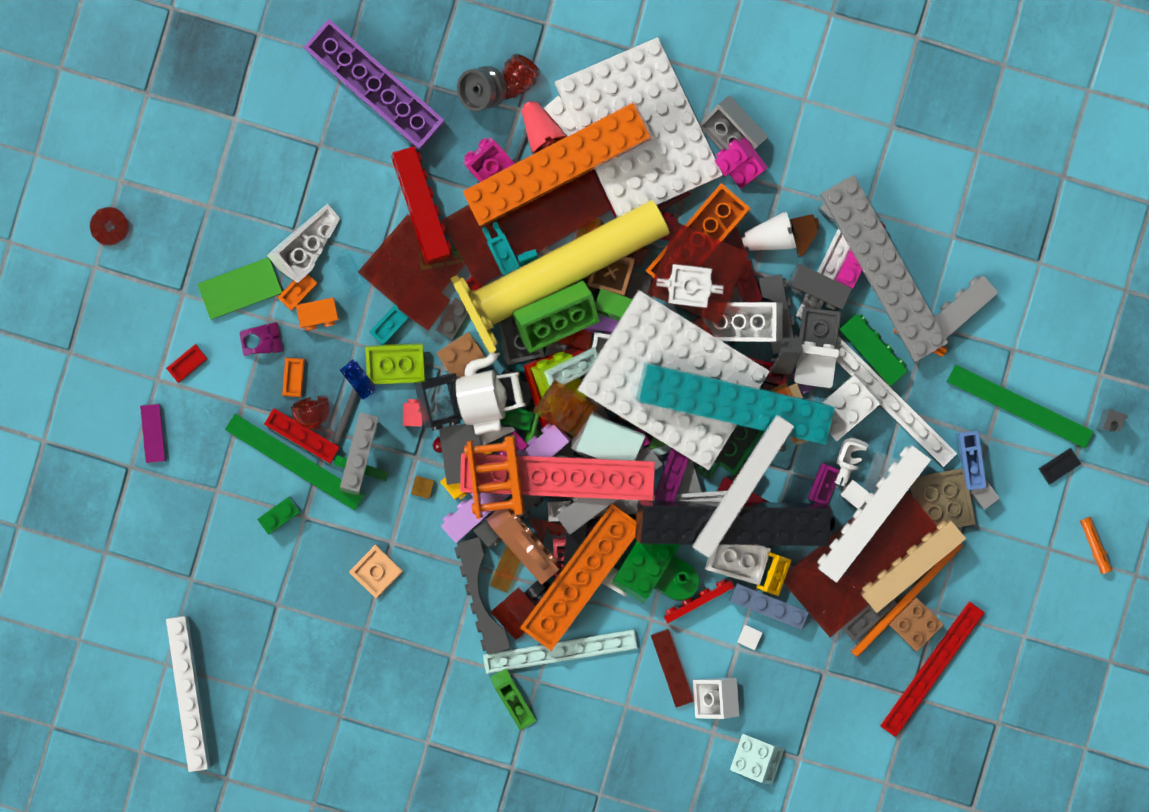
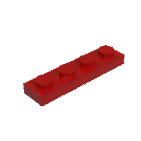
(301, 435)
(691, 604)

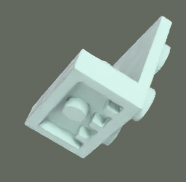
(757, 759)

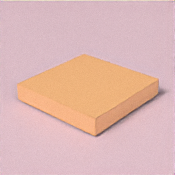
(376, 571)

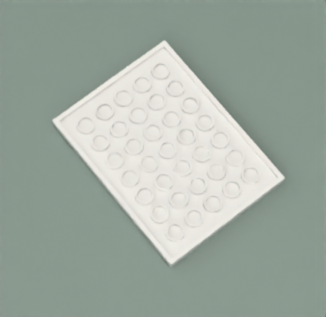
(677, 155)
(664, 338)

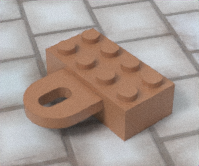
(523, 544)

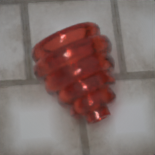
(519, 75)

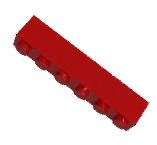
(420, 205)

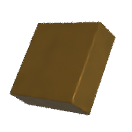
(422, 487)

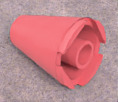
(540, 127)

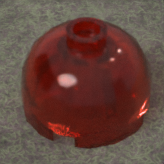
(311, 412)

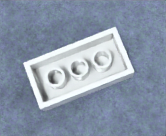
(749, 322)

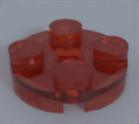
(115, 235)

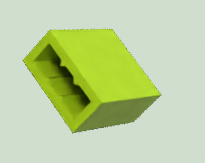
(543, 365)

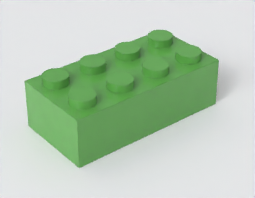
(556, 316)

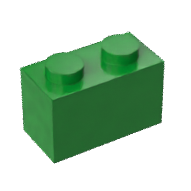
(279, 515)

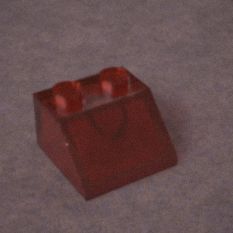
(513, 612)

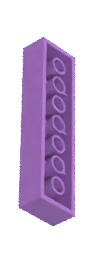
(374, 84)

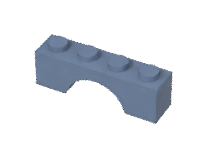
(768, 606)

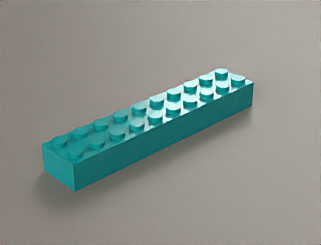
(733, 402)

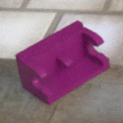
(823, 484)

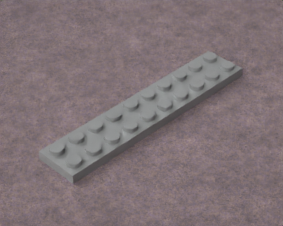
(883, 268)

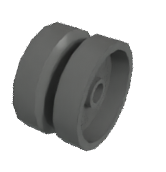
(481, 88)

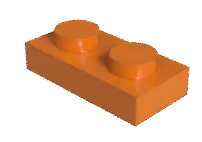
(297, 292)

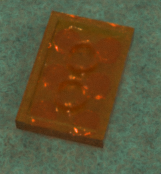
(564, 408)

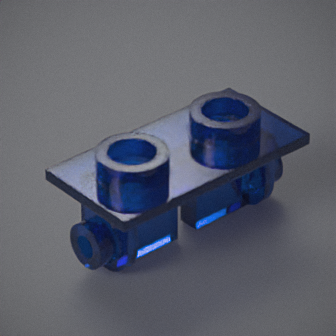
(355, 377)

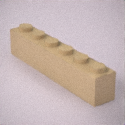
(913, 565)

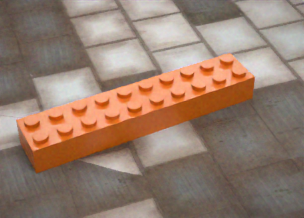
(558, 164)

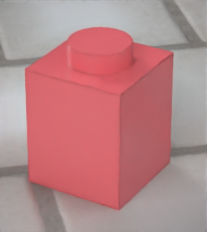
(411, 416)

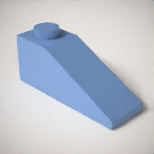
(971, 459)

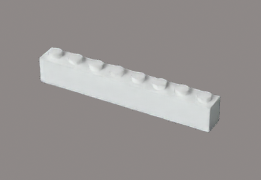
(874, 513)
(188, 693)

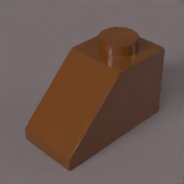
(804, 231)

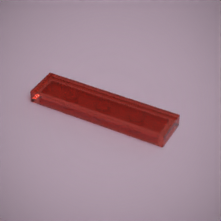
(672, 668)

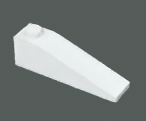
(300, 250)

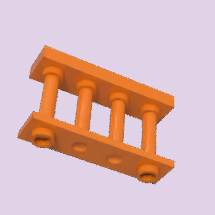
(510, 465)

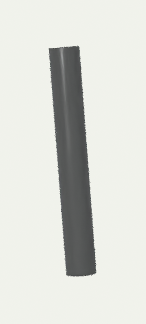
(345, 417)

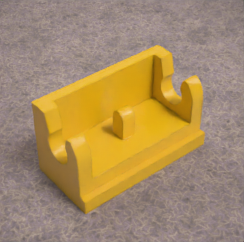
(776, 574)

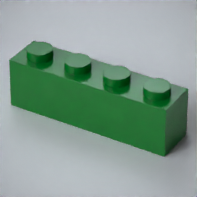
(872, 350)

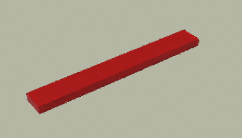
(932, 668)

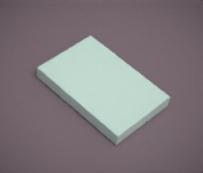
(609, 440)

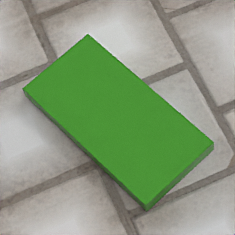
(239, 288)

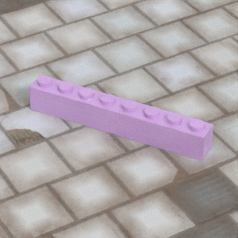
(462, 521)

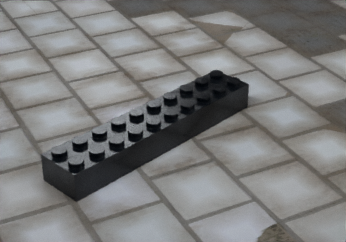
(754, 525)

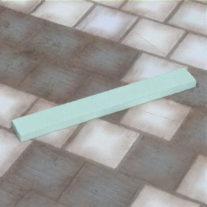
(561, 652)

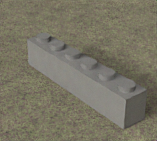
(584, 509)

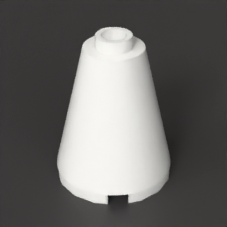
(770, 235)

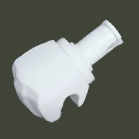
(845, 460)

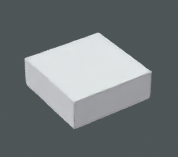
(749, 637)

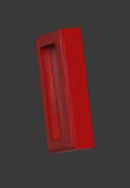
(187, 363)

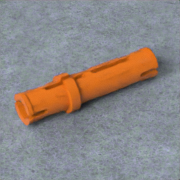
(1098, 551)

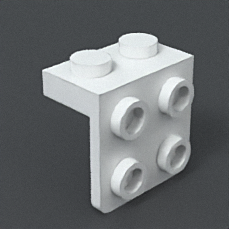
(816, 365)

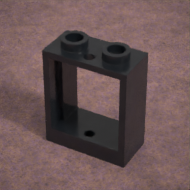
(450, 380)

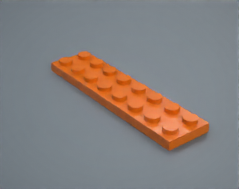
(580, 577)

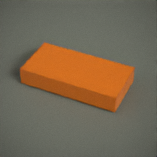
(293, 377)

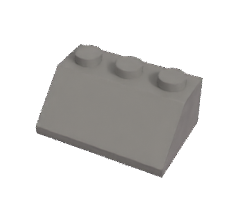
(729, 123)

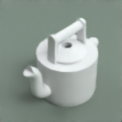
(484, 397)

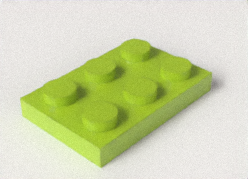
(395, 363)

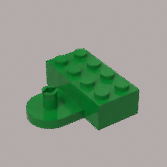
(656, 568)

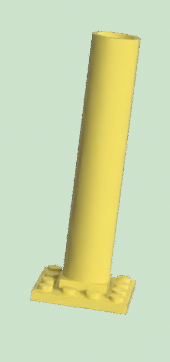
(560, 268)

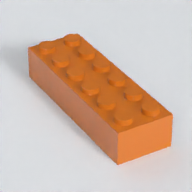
(715, 218)

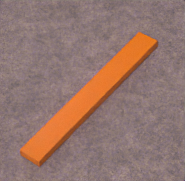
(902, 603)

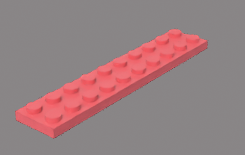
(569, 476)

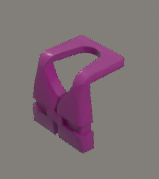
(269, 338)

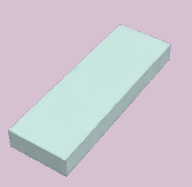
(572, 368)

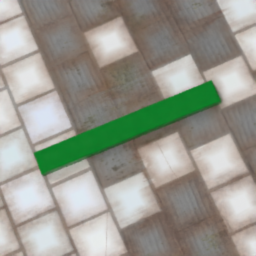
(1019, 406)
(291, 460)

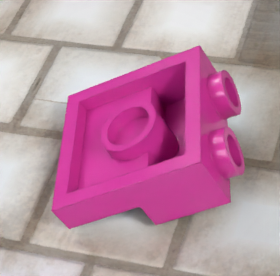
(487, 160)
(740, 162)

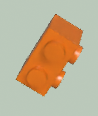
(317, 313)

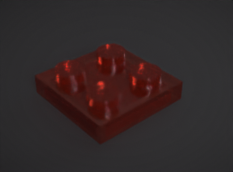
(424, 304)

